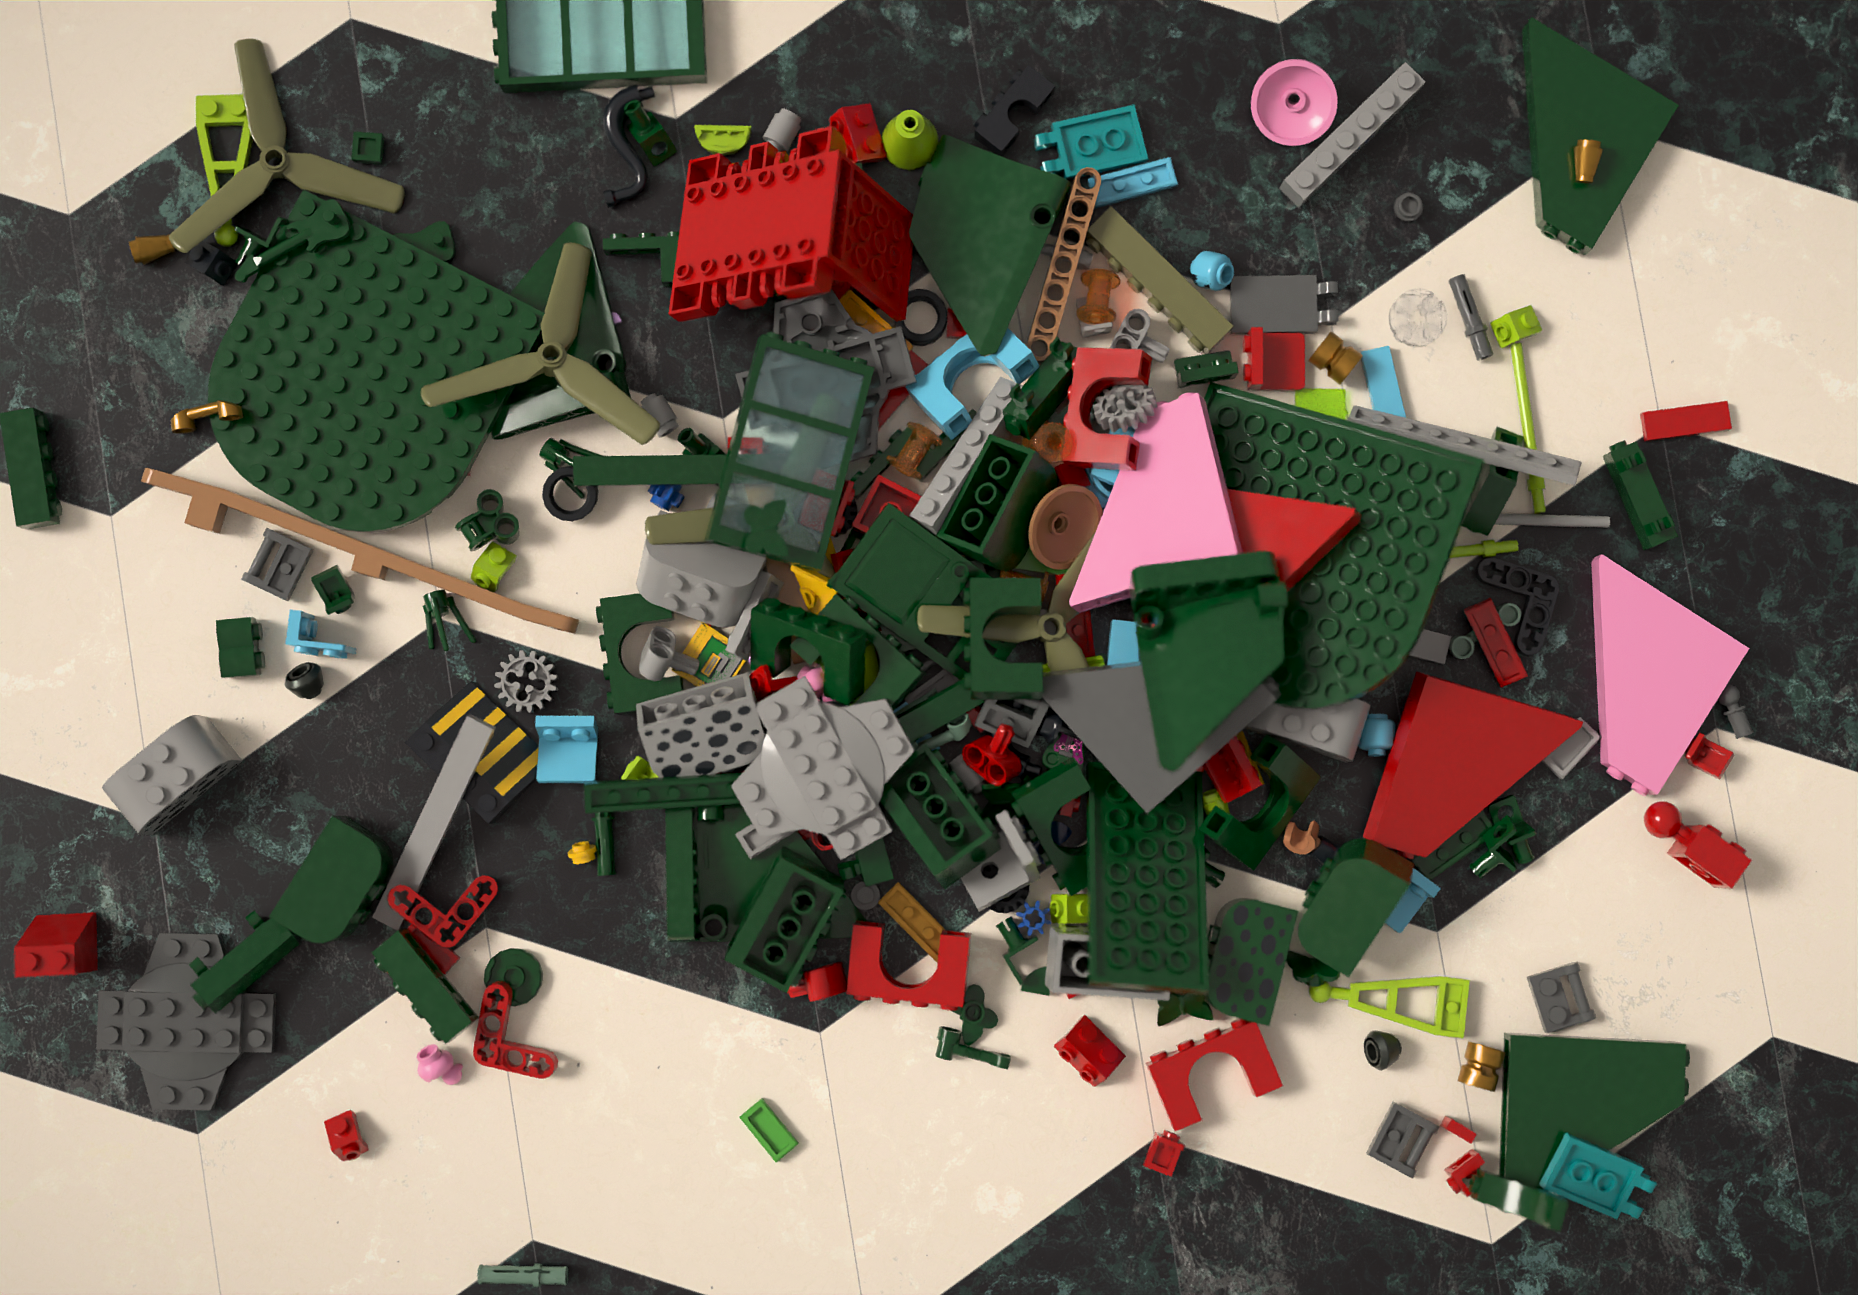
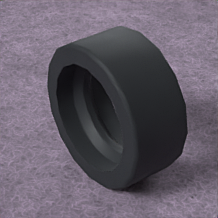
(938, 330)
(558, 512)

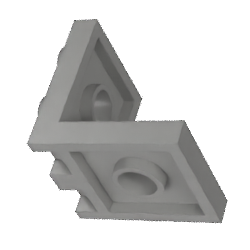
(1015, 866)

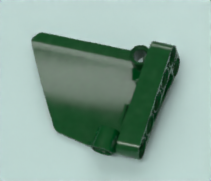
(981, 233)
(542, 398)
(1209, 643)
(716, 879)

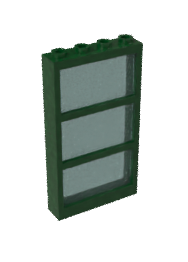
(598, 44)
(792, 446)

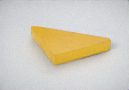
(813, 588)

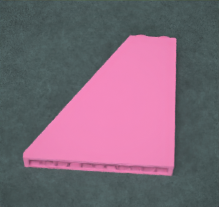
(1163, 510)
(1654, 675)

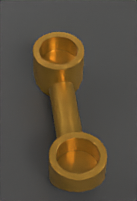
(184, 420)

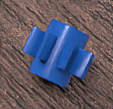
(666, 496)
(1037, 925)

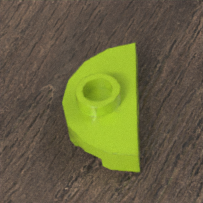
(722, 138)

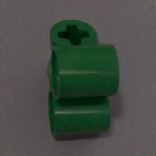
(486, 523)

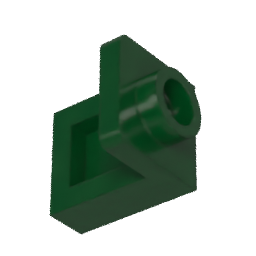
(333, 590)

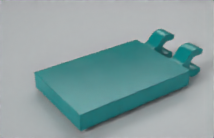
(1094, 141)
(1595, 1177)

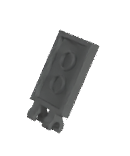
(1280, 304)

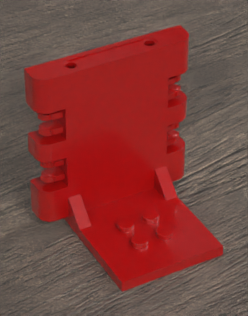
(788, 229)

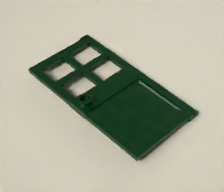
(898, 571)

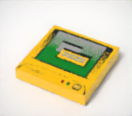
(715, 662)

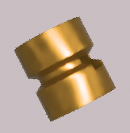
(1335, 358)
(1473, 1074)

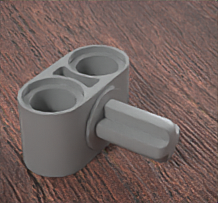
(1138, 338)
(661, 654)

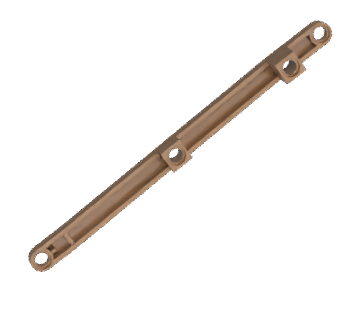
(211, 503)

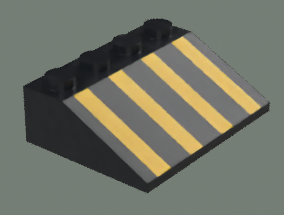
(508, 760)

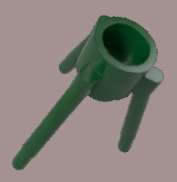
(556, 454)
(437, 606)

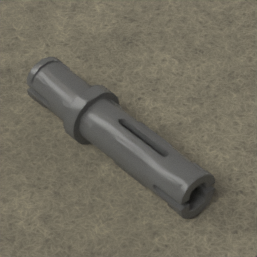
(1474, 326)

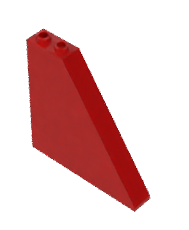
(1291, 529)
(1454, 759)

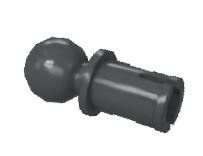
(1738, 719)

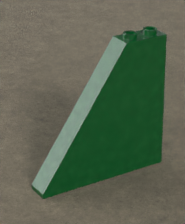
(1576, 99)
(1582, 1088)

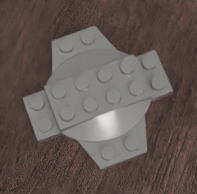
(823, 767)

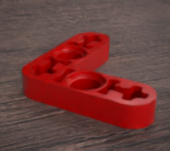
(440, 920)
(502, 1047)

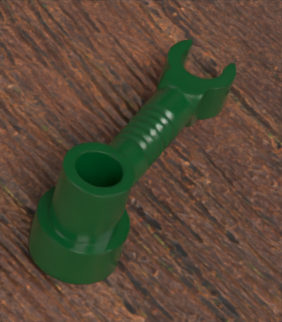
(949, 1045)

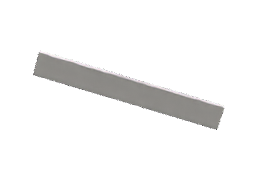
(1490, 450)
(436, 816)

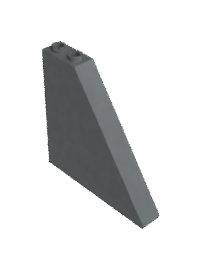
(1113, 719)

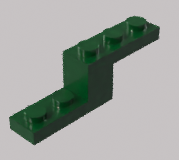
(647, 244)
(879, 463)

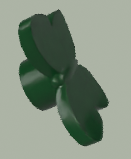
(764, 528)
(999, 800)
(1310, 970)
(1183, 1004)
(975, 1015)

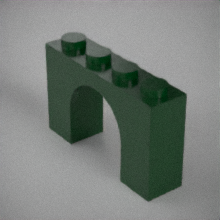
(619, 618)
(837, 643)
(897, 671)
(989, 676)
(1290, 785)
(1038, 804)

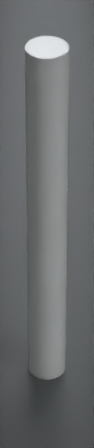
(1553, 520)

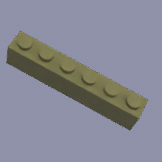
(1158, 281)

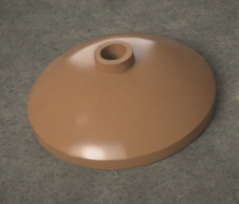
(1063, 525)

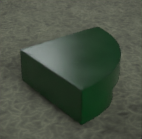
(1036, 982)

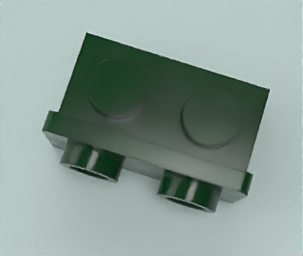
(1205, 369)

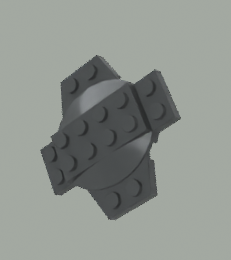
(827, 325)
(171, 1036)

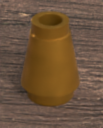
(1587, 158)
(150, 248)

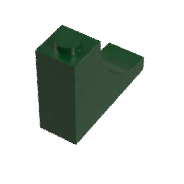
(1492, 490)
(1518, 1198)

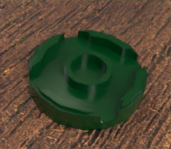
(519, 971)

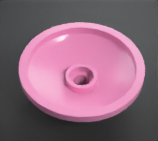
(1297, 121)

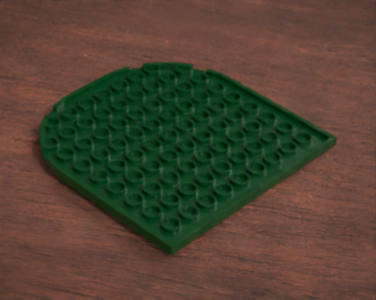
(335, 370)
(1372, 592)

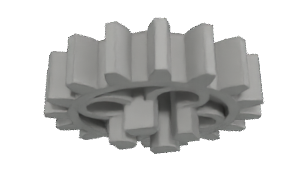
(1124, 407)
(512, 690)

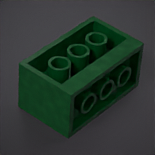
(938, 816)
(780, 901)

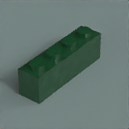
(30, 468)
(424, 985)

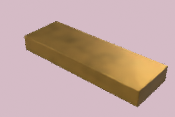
(913, 918)

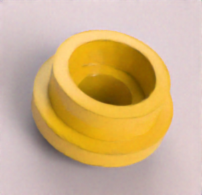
(582, 852)

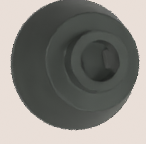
(305, 680)
(1381, 1049)

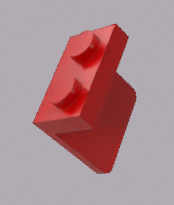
(1274, 360)

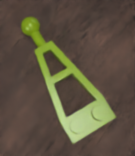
(222, 111)
(1449, 1008)

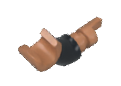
(1309, 842)

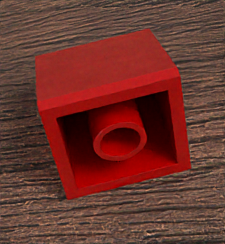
(58, 945)

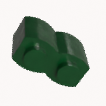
(239, 647)

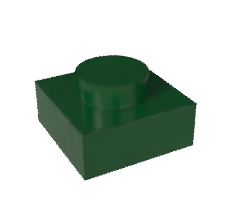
(367, 147)

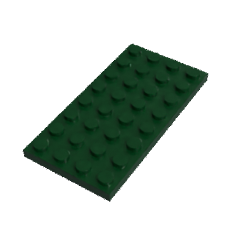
(1146, 888)

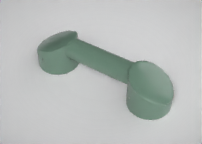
(1463, 646)
(957, 730)

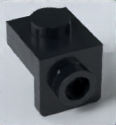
(211, 262)

